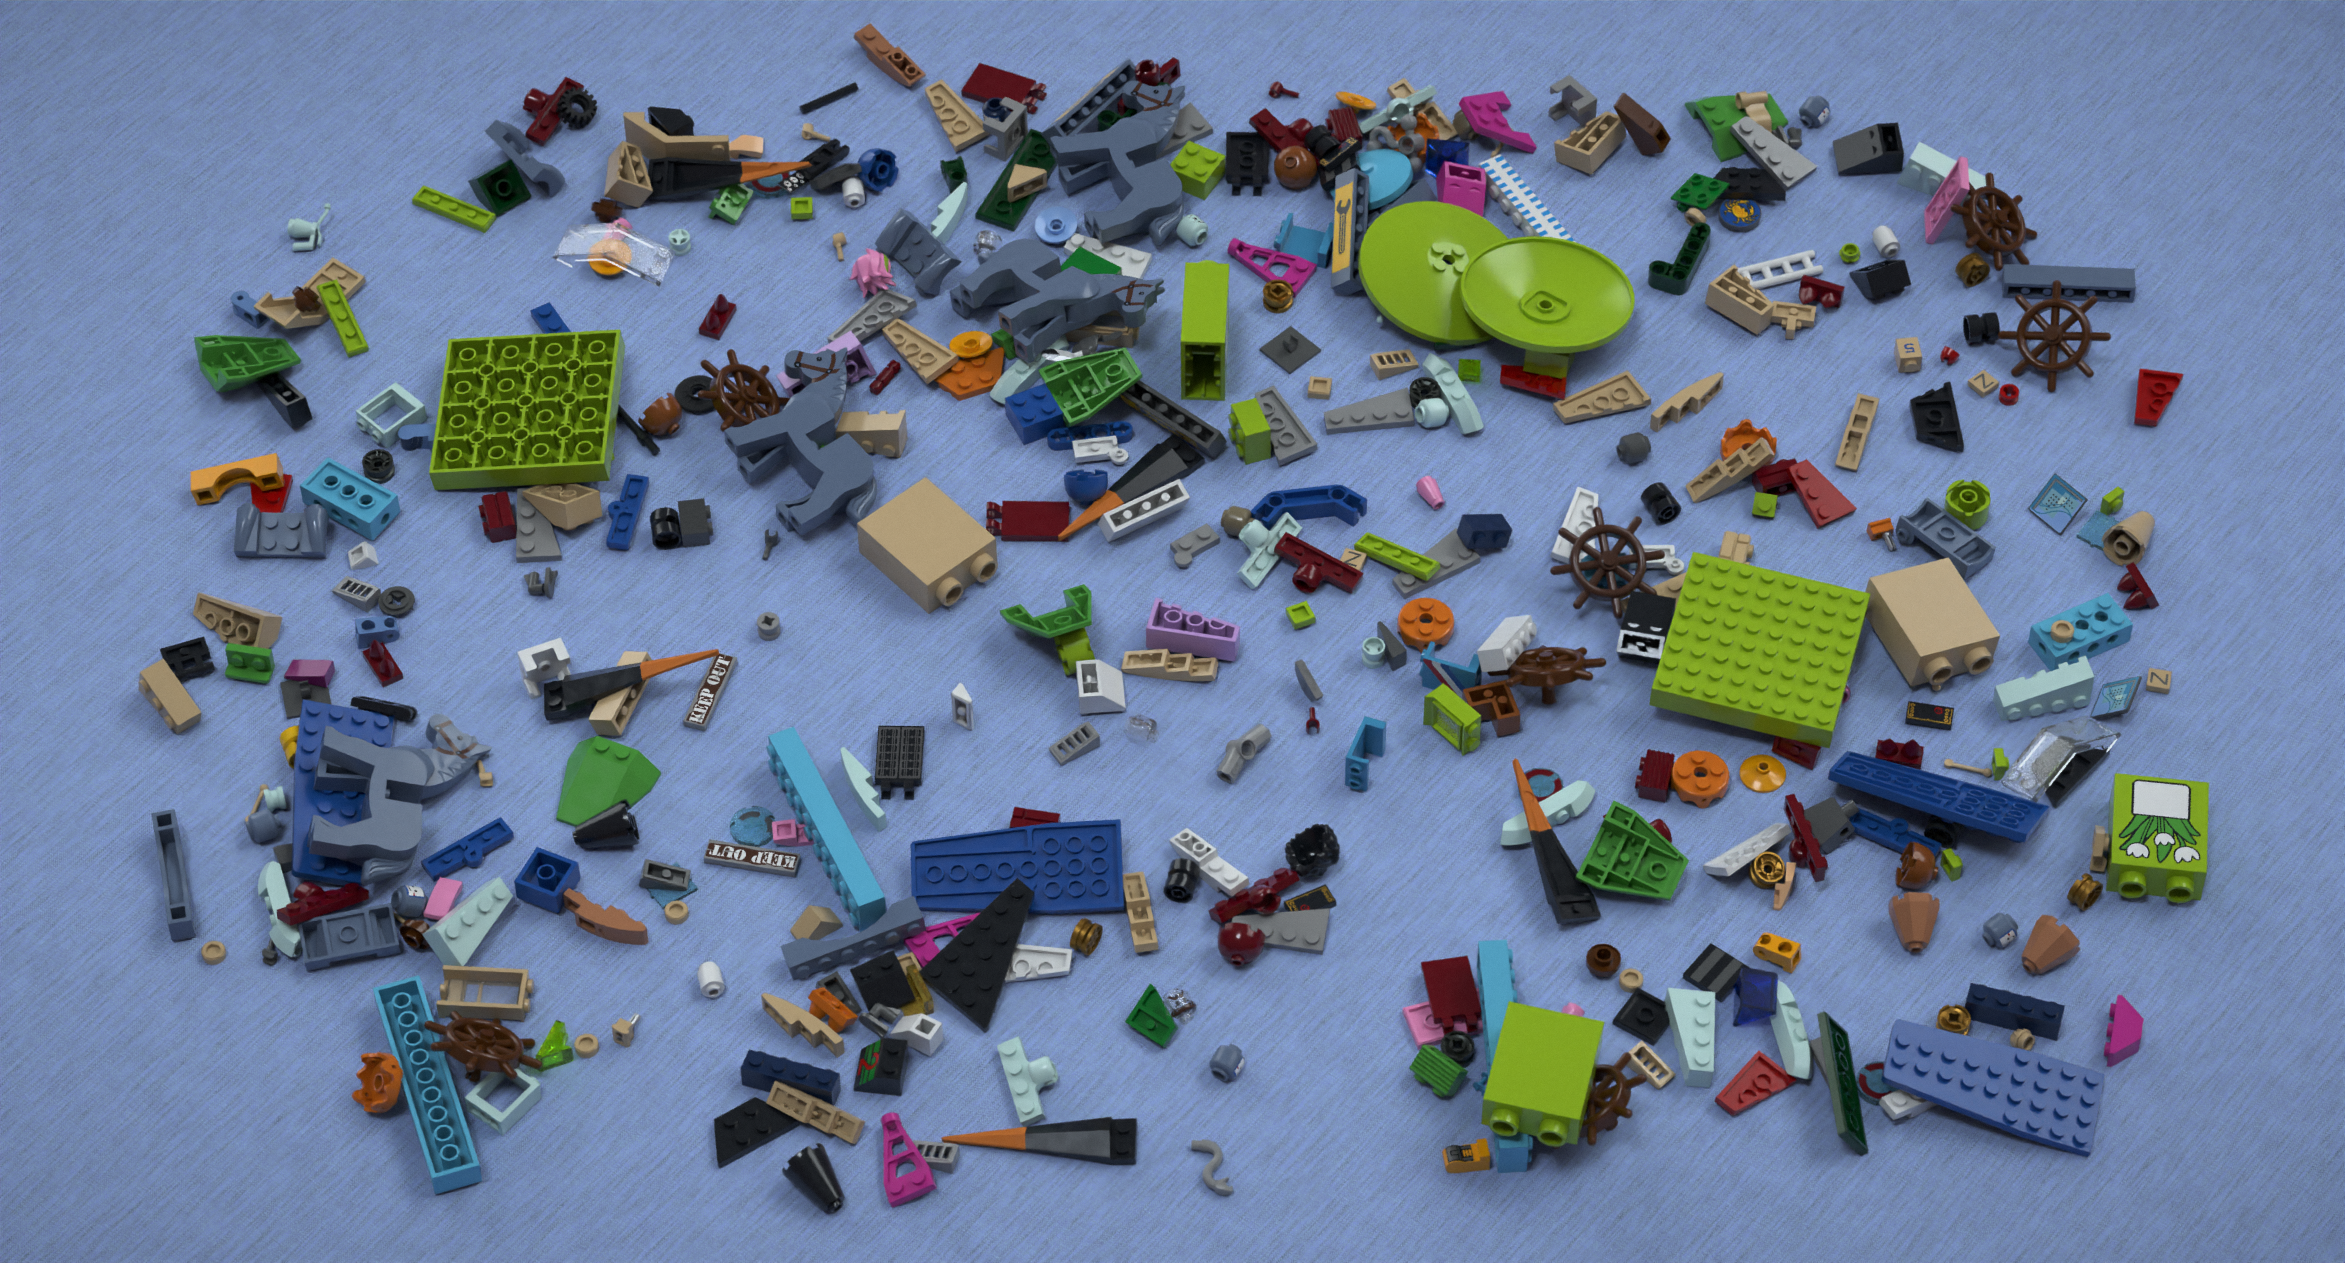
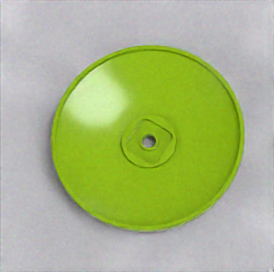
(1407, 273)
(1521, 276)

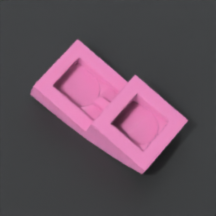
(789, 834)
(442, 898)

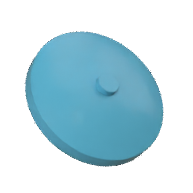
(1388, 175)

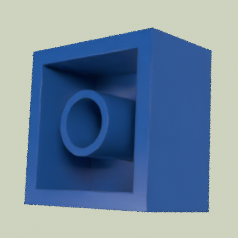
(1033, 413)
(546, 879)

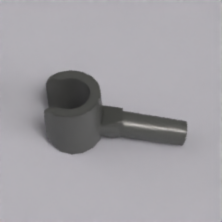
(770, 541)
(269, 955)

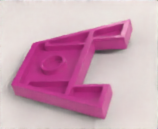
(1486, 119)

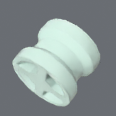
(680, 242)
(275, 798)

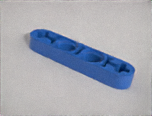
(1089, 432)

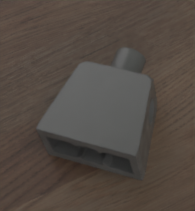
(1831, 822)

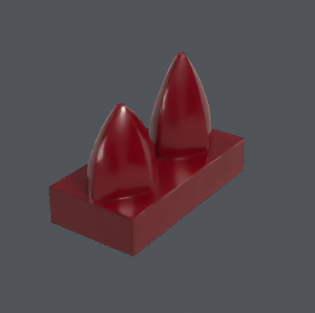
(1820, 291)
(717, 318)
(2142, 595)
(382, 664)
(1797, 751)
(1900, 753)

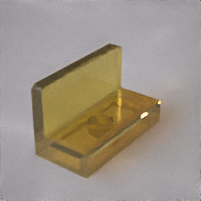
(923, 998)

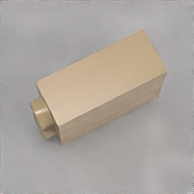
(928, 546)
(1931, 622)

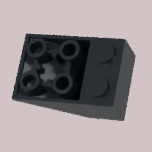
(1870, 150)
(1645, 627)

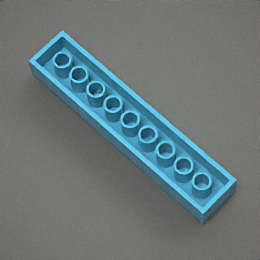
(826, 827)
(1495, 991)
(427, 1086)

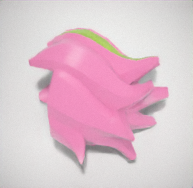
(872, 272)

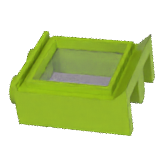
(1452, 718)

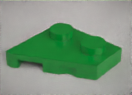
(1152, 1017)

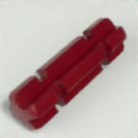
(884, 377)

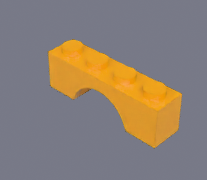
(212, 482)

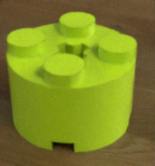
(1968, 502)
(1073, 647)

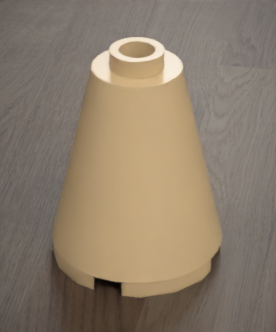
(2129, 538)

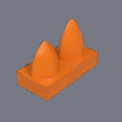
(825, 1003)

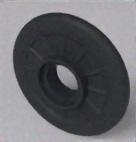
(685, 396)

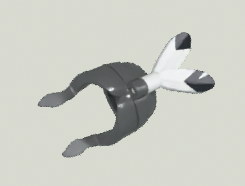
(1085, 347)

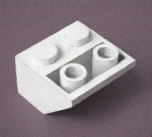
(1099, 687)

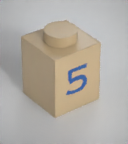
(1907, 354)

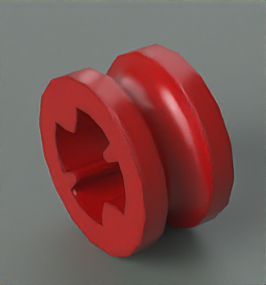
(2008, 400)

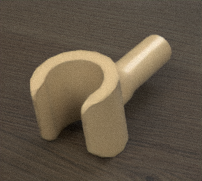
(808, 133)
(838, 240)
(486, 778)

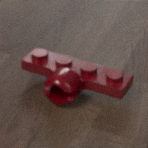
(1151, 75)
(544, 108)
(1279, 135)
(1316, 566)
(1803, 846)
(1259, 897)
(316, 902)

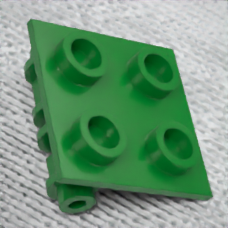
(1698, 192)

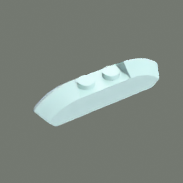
(1023, 374)
(1453, 394)
(1556, 808)
(274, 891)
(1791, 1035)

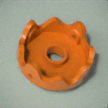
(1423, 128)
(1743, 437)
(1419, 633)
(1701, 789)
(380, 1082)

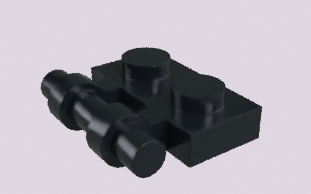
(185, 654)

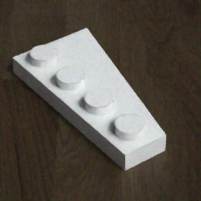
(1132, 261)
(1578, 520)
(1746, 851)
(1038, 962)

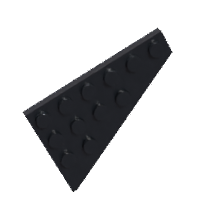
(976, 962)

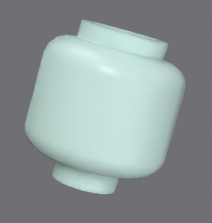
(1192, 230)
(1431, 412)

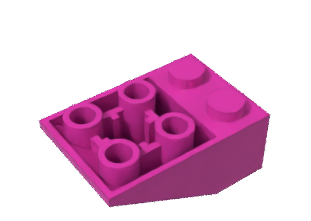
(1462, 186)

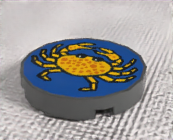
(1739, 214)

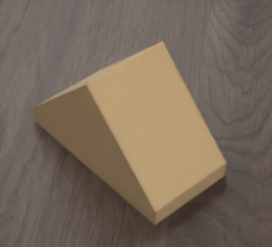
(1025, 181)
(815, 923)

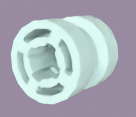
(1373, 652)

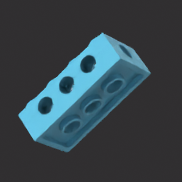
(350, 498)
(2097, 628)

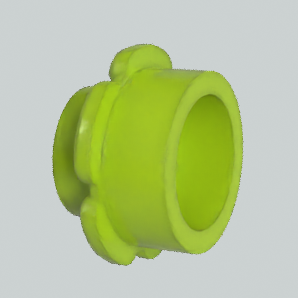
(1850, 253)

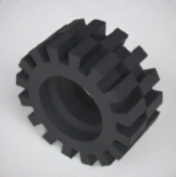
(571, 116)

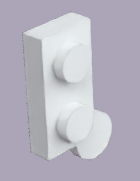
(1099, 449)
(1672, 565)

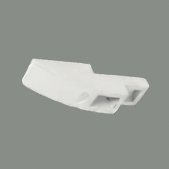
(1213, 869)
(1903, 1103)

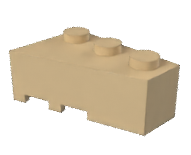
(1592, 144)
(627, 176)
(1739, 300)
(876, 433)
(168, 697)

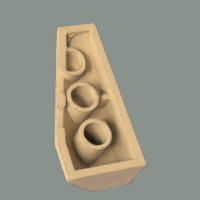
(237, 622)

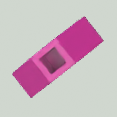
(2124, 1032)

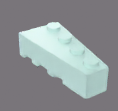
(1929, 169)
(2045, 692)
(466, 925)
(1693, 1028)

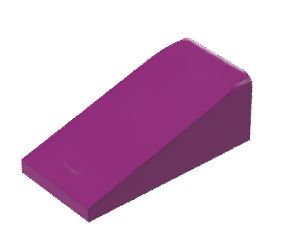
(315, 671)

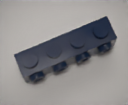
(2014, 1011)
(762, 1070)

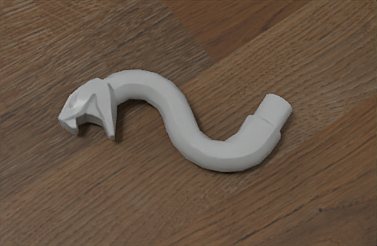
(1218, 1186)

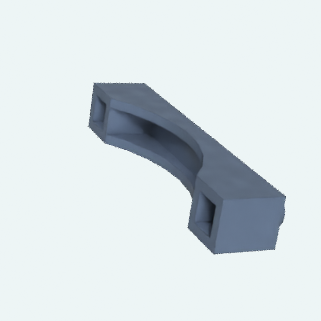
(173, 875)
(810, 956)

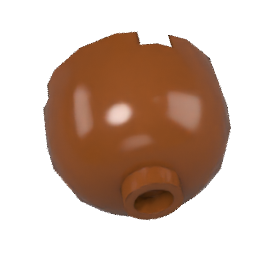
(1295, 167)
(662, 416)
(1917, 867)

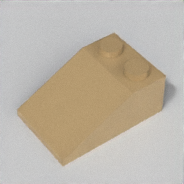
(565, 503)

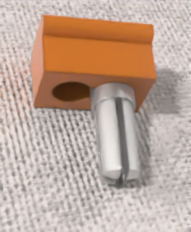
(1882, 529)

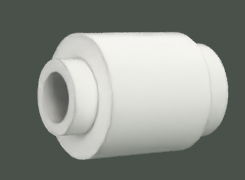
(853, 192)
(1885, 241)
(710, 979)

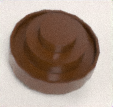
(606, 210)
(306, 299)
(412, 933)
(1603, 960)

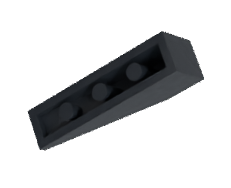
(286, 399)

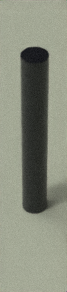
(828, 98)

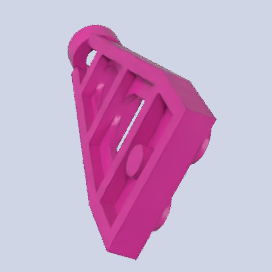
(1297, 275)
(923, 944)
(909, 1185)

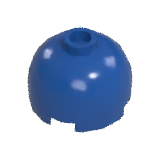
(878, 169)
(1086, 485)

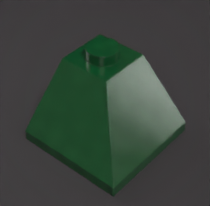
(500, 188)

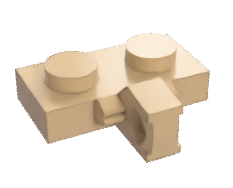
(1793, 316)
(2099, 844)

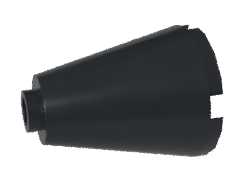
(608, 828)
(815, 1177)

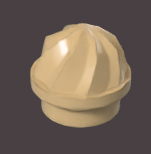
(2022, 1039)

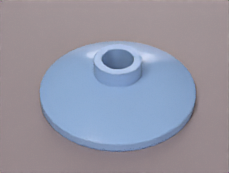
(1056, 218)

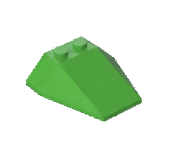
(1720, 114)
(242, 360)
(1089, 382)
(1072, 617)
(602, 775)
(1632, 857)

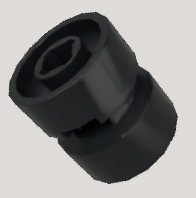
(1320, 141)
(1981, 327)
(1660, 503)
(665, 528)
(1181, 880)

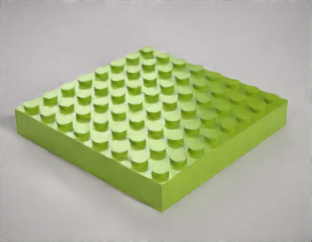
(527, 410)
(1760, 649)

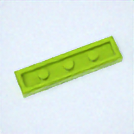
(454, 209)
(342, 318)
(1397, 556)

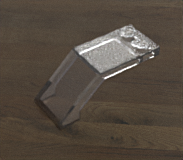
(618, 246)
(2051, 753)

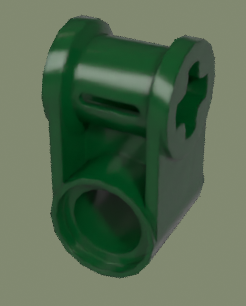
(954, 173)

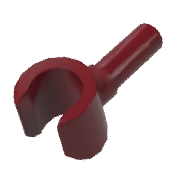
(1277, 88)
(1312, 721)

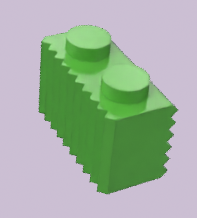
(1438, 1071)

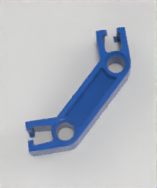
(1311, 504)

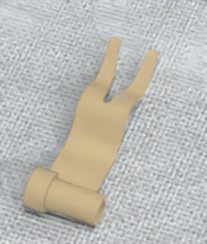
(1754, 107)

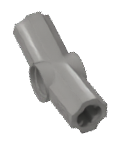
(1241, 750)

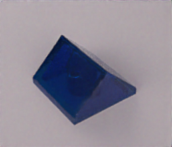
(1445, 150)
(1754, 995)

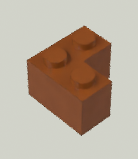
(1495, 703)

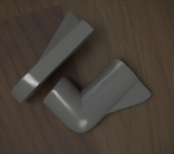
(1794, 134)
(547, 587)
(871, 1020)

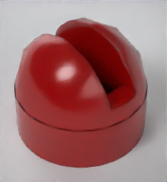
(1950, 354)

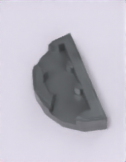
(1307, 681)

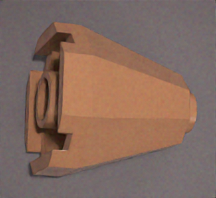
(1914, 919)
(2048, 945)

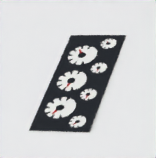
(793, 182)

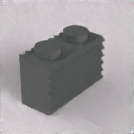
(693, 522)

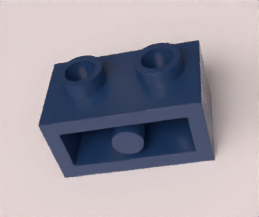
(1484, 531)

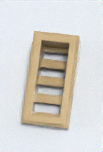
(1381, 363)
(1648, 1055)

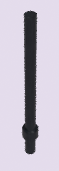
(643, 437)

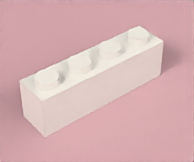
(1143, 510)
(1506, 643)

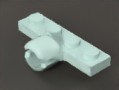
(1397, 109)
(1262, 545)
(1026, 1079)

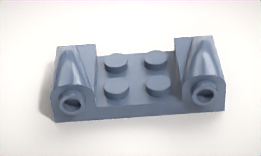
(514, 144)
(917, 251)
(281, 533)
(1946, 536)
(348, 936)

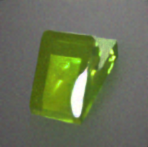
(554, 1049)

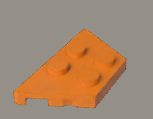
(973, 375)

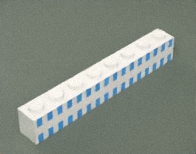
(1520, 201)

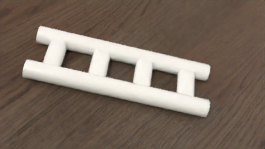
(1783, 262)

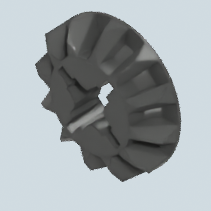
(399, 594)

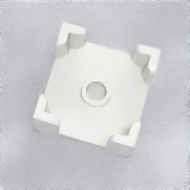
(543, 663)

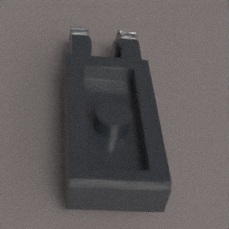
(823, 158)
(387, 708)

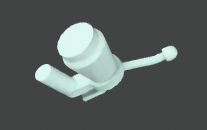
(300, 228)

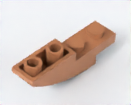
(887, 58)
(607, 924)

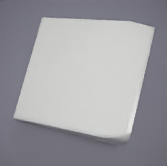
(362, 556)

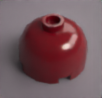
(1240, 943)

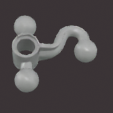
(1408, 123)

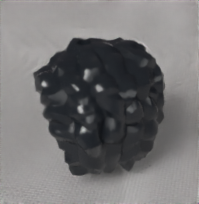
(1313, 851)

